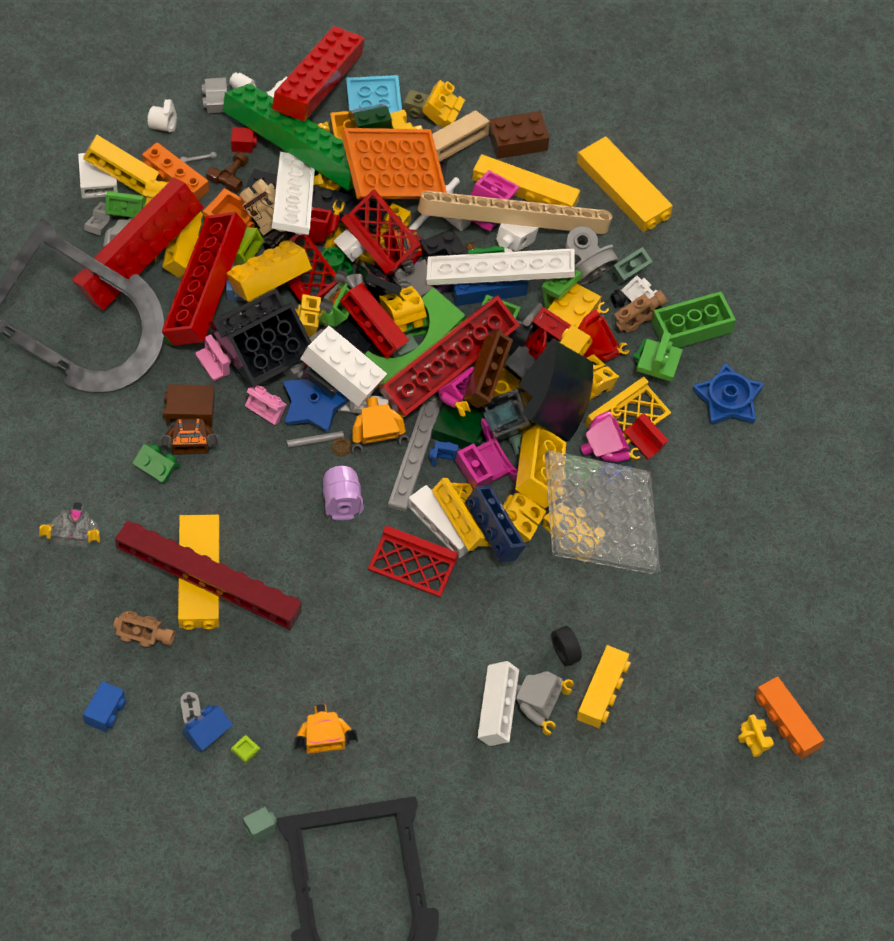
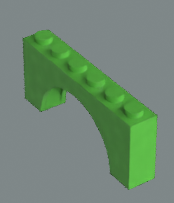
(442, 318)

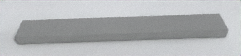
(415, 453)

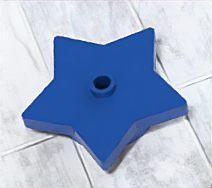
(729, 396)
(312, 404)

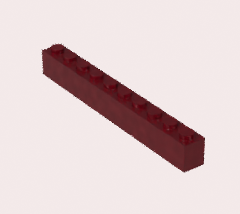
(209, 575)

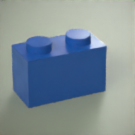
(104, 707)
(206, 727)

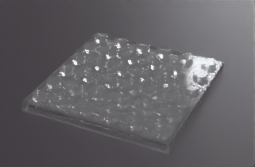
(602, 513)

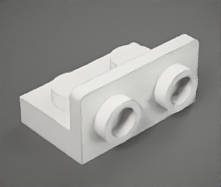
(638, 287)

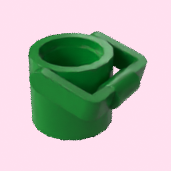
(336, 260)

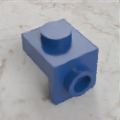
(443, 450)

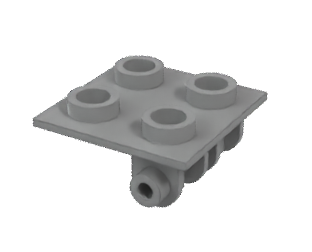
(414, 278)

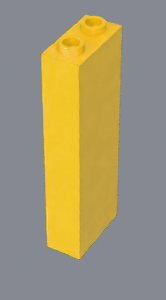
(624, 184)
(195, 605)

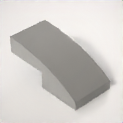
(99, 221)

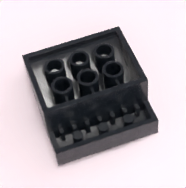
(262, 337)
(559, 389)

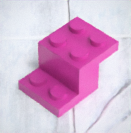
(493, 186)

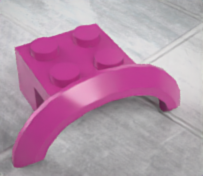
(486, 462)

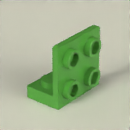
(124, 204)
(558, 287)

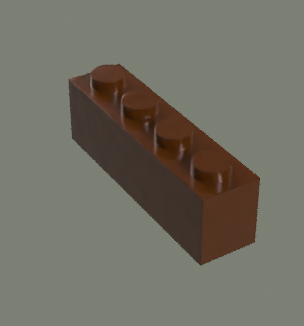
(487, 369)

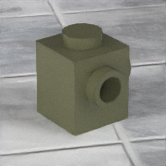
(414, 104)

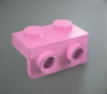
(213, 359)
(265, 404)

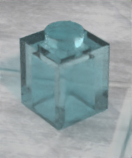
(500, 415)

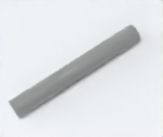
(531, 316)
(314, 439)

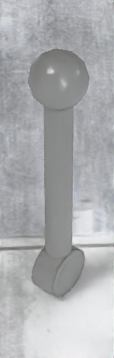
(213, 155)

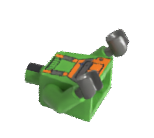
(332, 310)

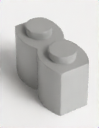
(214, 91)

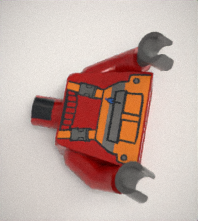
(408, 264)

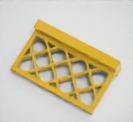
(629, 396)
(459, 514)

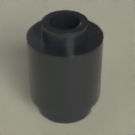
(275, 238)

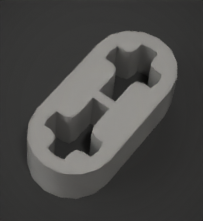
(186, 711)

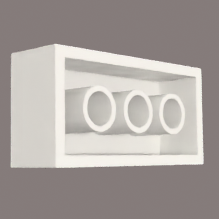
(343, 366)

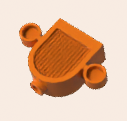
(226, 203)

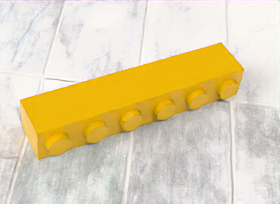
(532, 186)

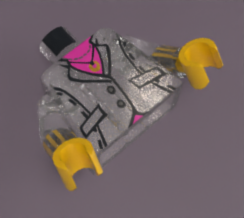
(72, 528)

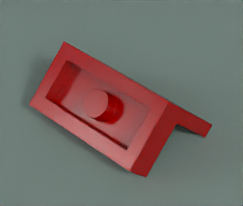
(551, 323)
(646, 436)

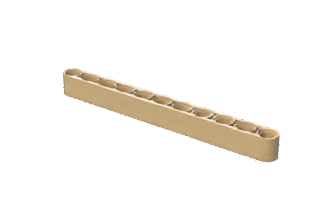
(513, 212)

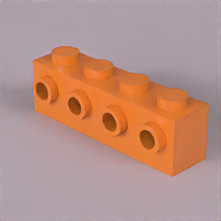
(171, 166)

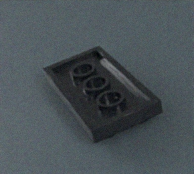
(376, 276)

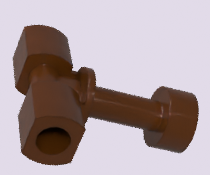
(227, 175)

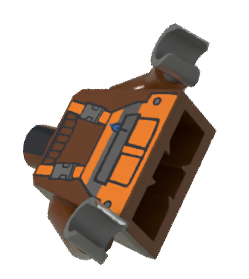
(189, 437)

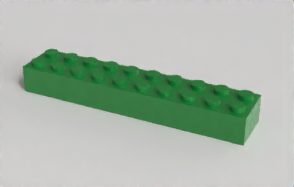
(299, 138)

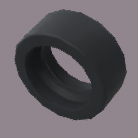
(566, 645)

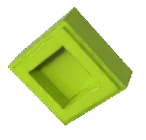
(245, 749)

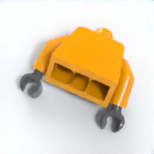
(377, 424)

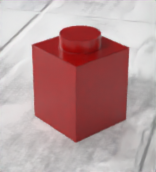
(243, 140)

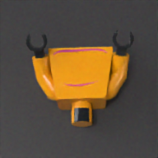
(324, 732)

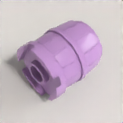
(342, 493)

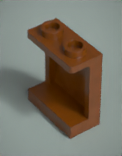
(189, 403)

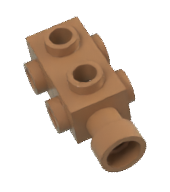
(636, 311)
(140, 629)

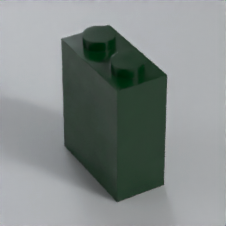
(458, 429)

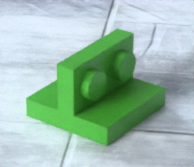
(660, 358)

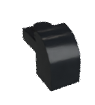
(521, 334)

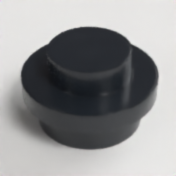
(618, 298)

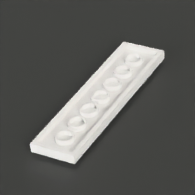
(293, 195)
(501, 266)

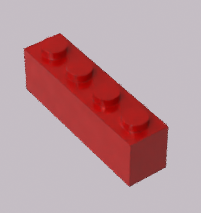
(374, 320)

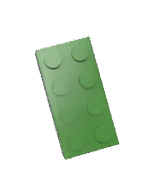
(694, 320)

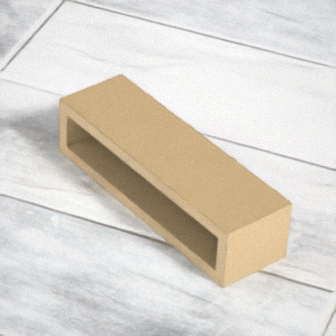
(460, 134)

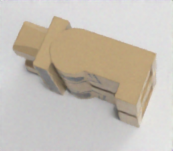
(260, 204)

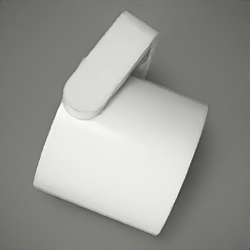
(163, 118)

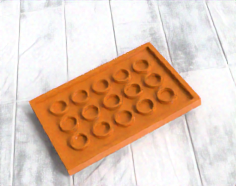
(393, 162)

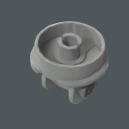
(590, 258)

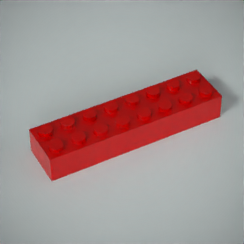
(318, 73)
(141, 240)
(204, 279)
(446, 357)

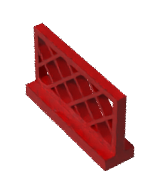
(368, 240)
(299, 287)
(419, 546)

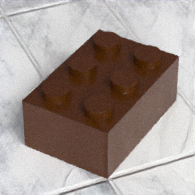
(518, 134)

